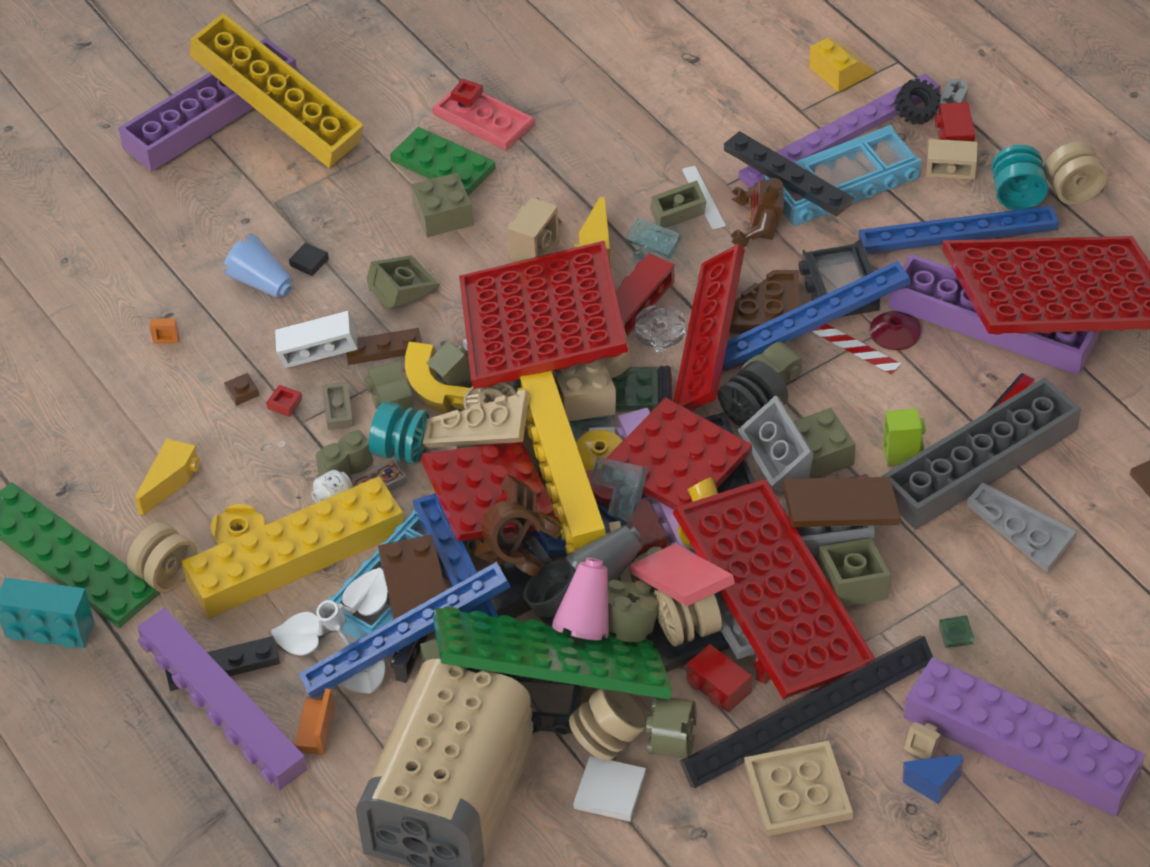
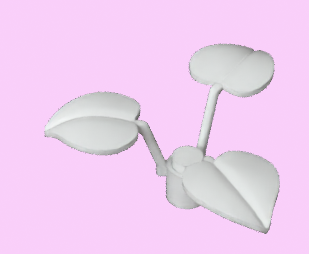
(301, 631)

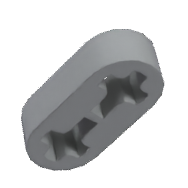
(948, 94)

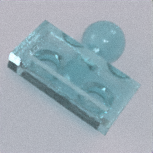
(652, 239)

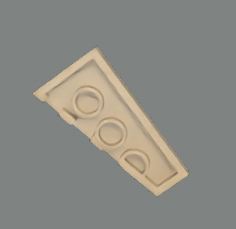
(481, 424)

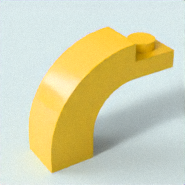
(422, 378)

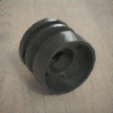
(750, 391)
(548, 589)

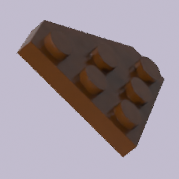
(766, 300)

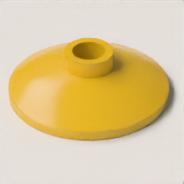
(597, 438)

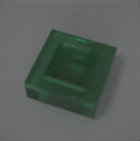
(956, 631)

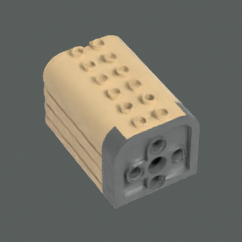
(447, 769)

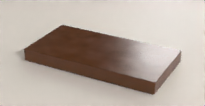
(841, 502)

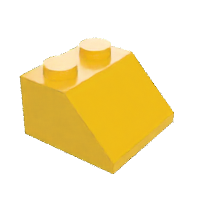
(837, 64)

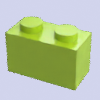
(902, 435)

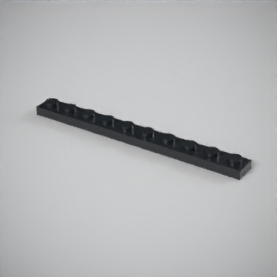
(806, 711)

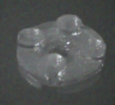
(664, 337)

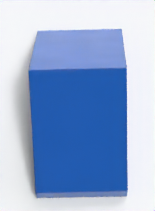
(933, 776)

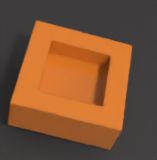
(164, 330)

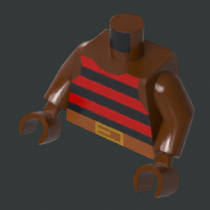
(764, 210)

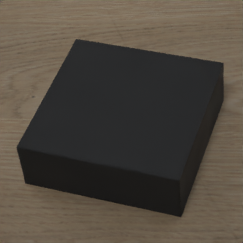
(308, 259)

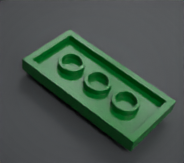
(437, 157)

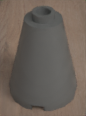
(614, 549)

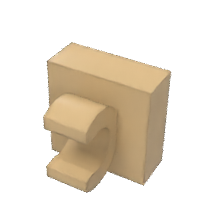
(922, 740)

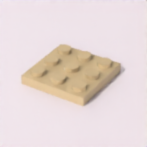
(798, 788)

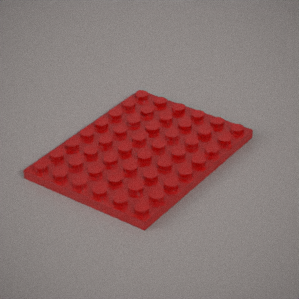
(1054, 283)
(541, 315)

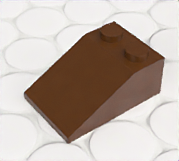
(410, 573)

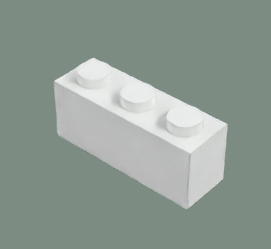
(316, 339)

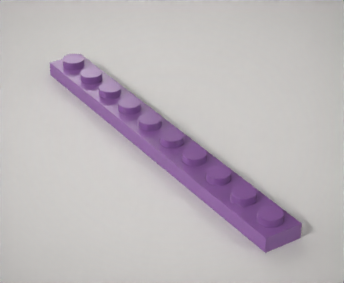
(840, 130)

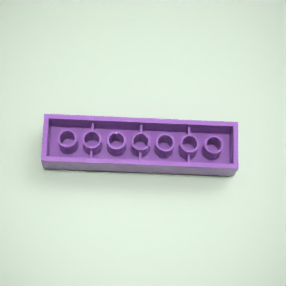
(186, 118)
(940, 299)
(1025, 736)

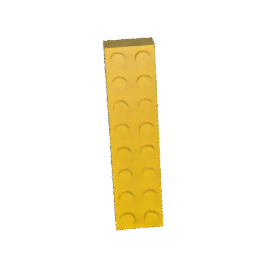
(276, 90)
(561, 463)
(292, 547)

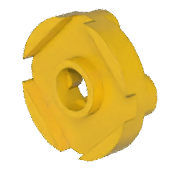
(235, 515)

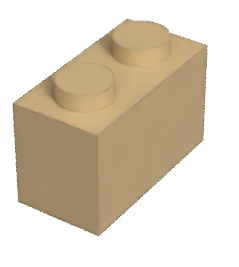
(951, 159)

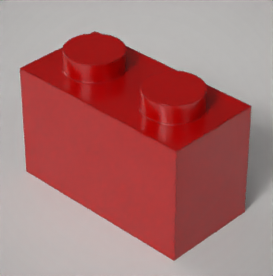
(955, 122)
(718, 678)

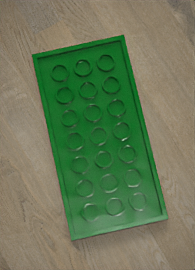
(547, 654)

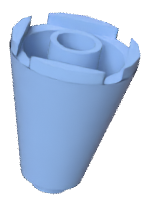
(257, 267)

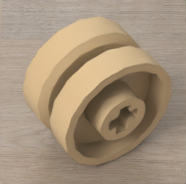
(1075, 173)
(158, 556)

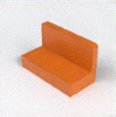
(315, 724)

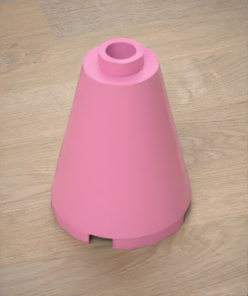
(585, 602)

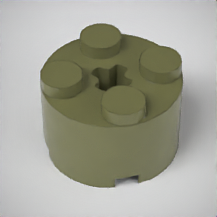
(631, 610)
(671, 727)

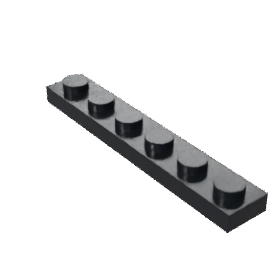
(792, 175)

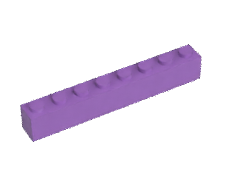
(221, 699)

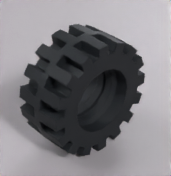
(923, 91)

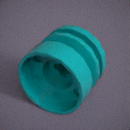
(1019, 177)
(398, 433)

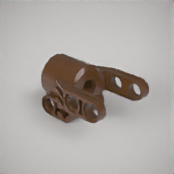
(517, 509)

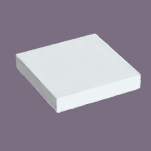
(610, 788)

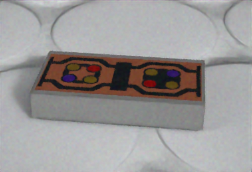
(388, 472)

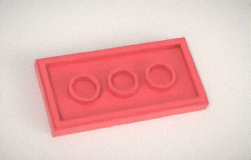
(486, 119)
(681, 574)

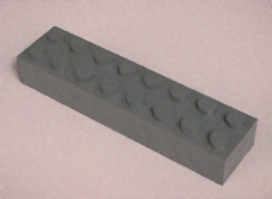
(982, 451)

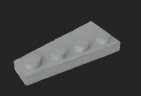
(1027, 529)

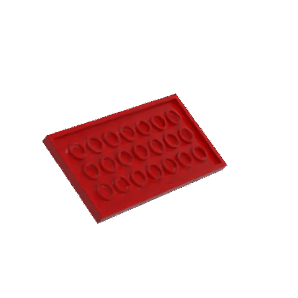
(778, 588)

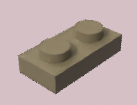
(337, 405)

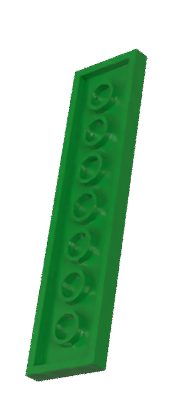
(71, 556)

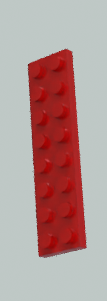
(709, 329)

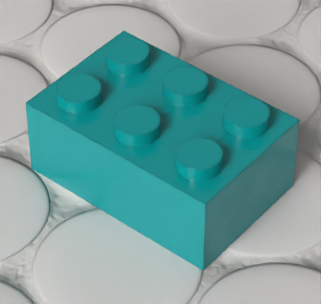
(45, 613)

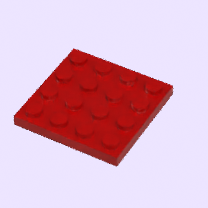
(680, 452)
(470, 483)

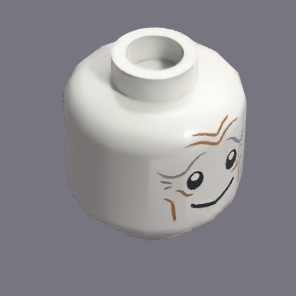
(330, 484)

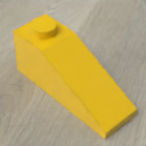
(595, 227)
(167, 474)

